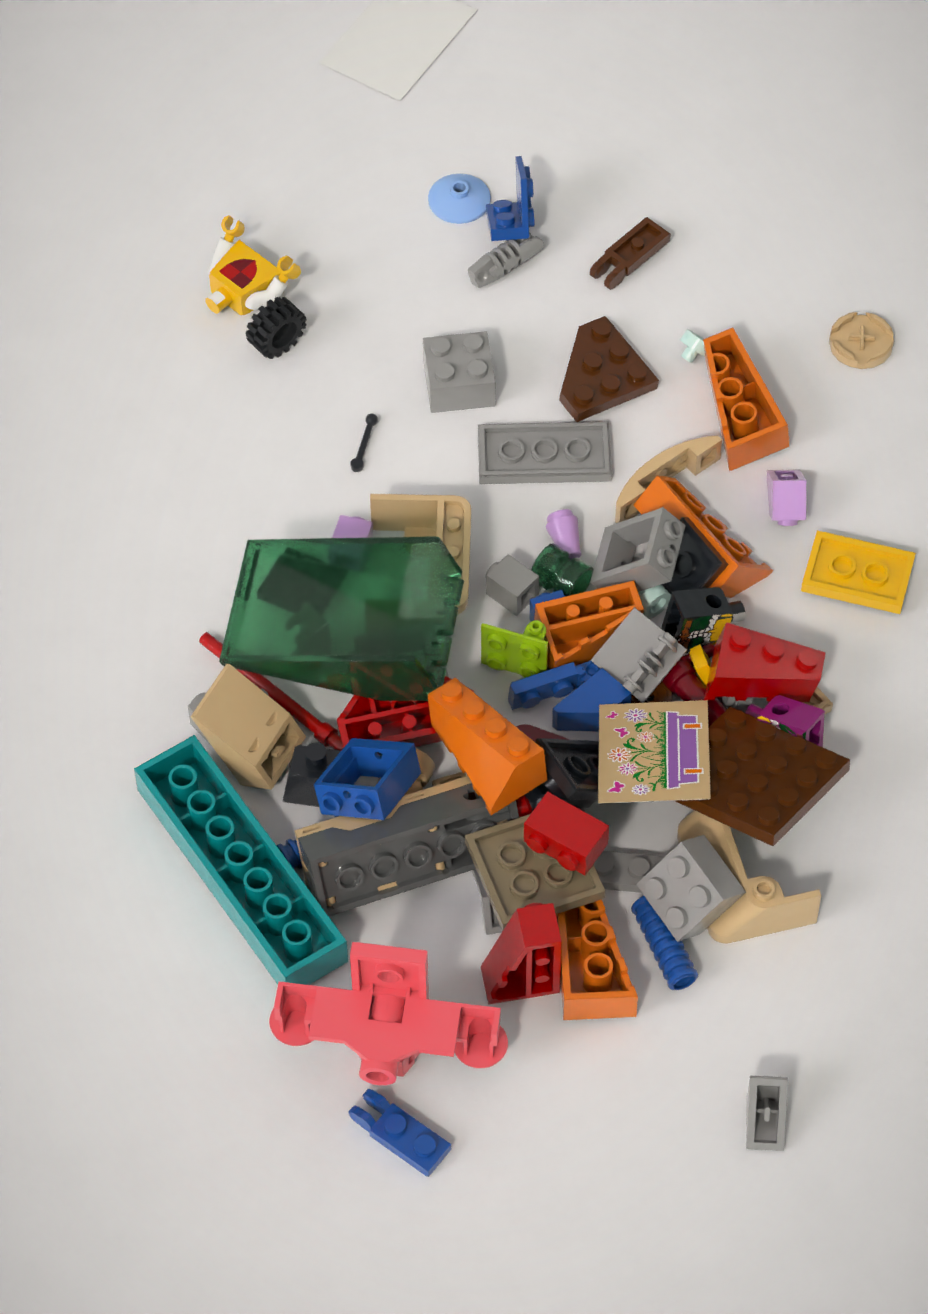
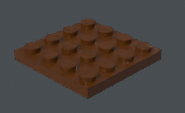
(764, 776)

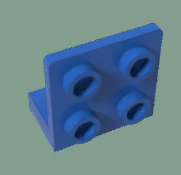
(510, 219)

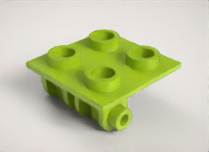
(513, 651)

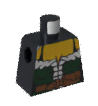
(700, 616)

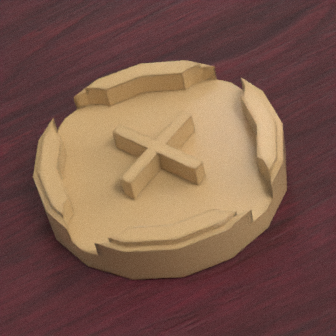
(861, 340)

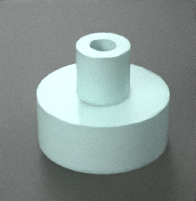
(694, 345)
(654, 600)

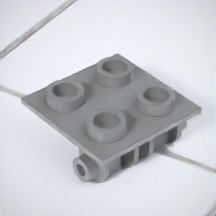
(639, 654)

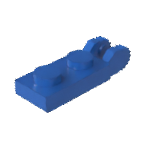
(401, 1133)

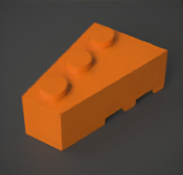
(585, 621)

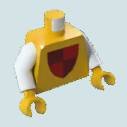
(243, 276)

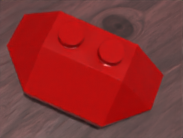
(387, 721)

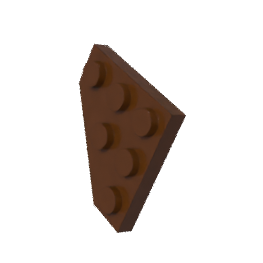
(603, 371)

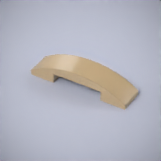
(692, 454)

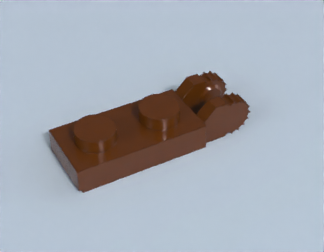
(630, 252)

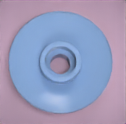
(459, 198)

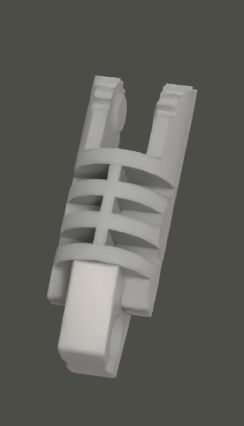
(503, 260)

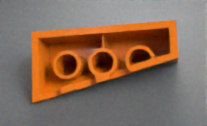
(677, 500)
(487, 746)

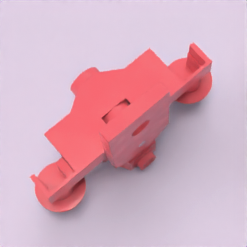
(388, 1016)

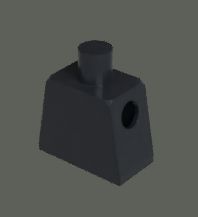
(305, 769)

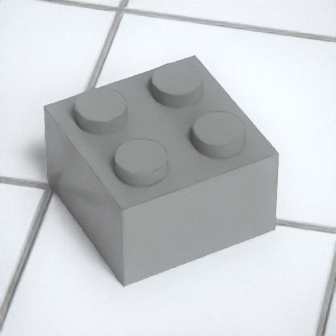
(459, 372)
(690, 888)

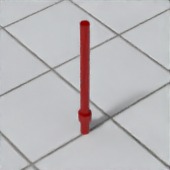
(323, 732)

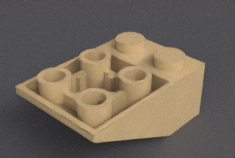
(247, 729)

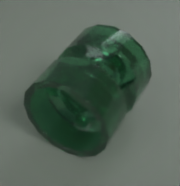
(561, 572)

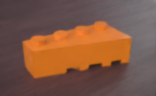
(592, 969)

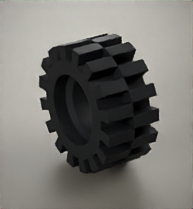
(276, 327)

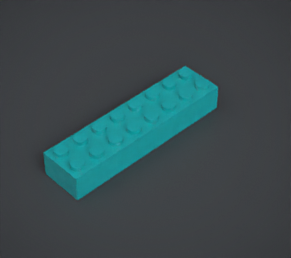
(241, 864)

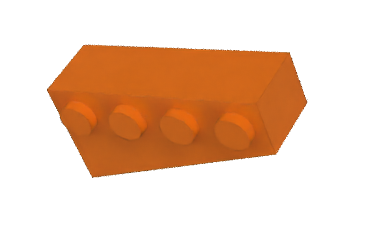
(744, 407)

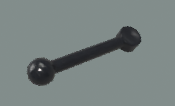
(357, 463)

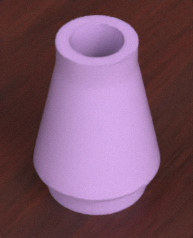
(564, 531)

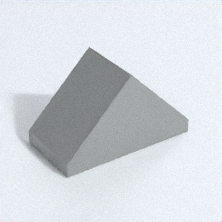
(766, 1113)

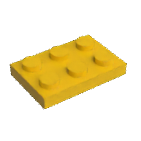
(858, 572)

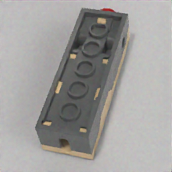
(417, 844)

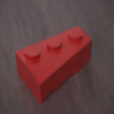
(762, 667)
(525, 956)

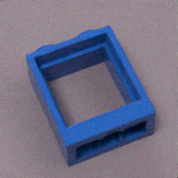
(396, 768)

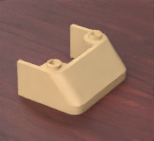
(429, 516)
(763, 906)

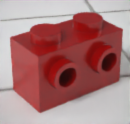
(565, 834)

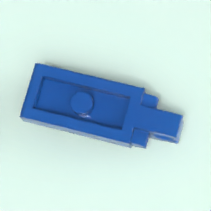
(553, 682)

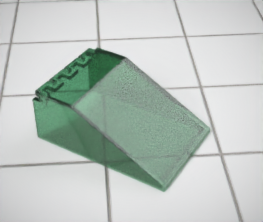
(346, 614)

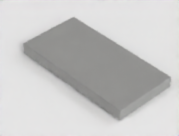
(544, 453)

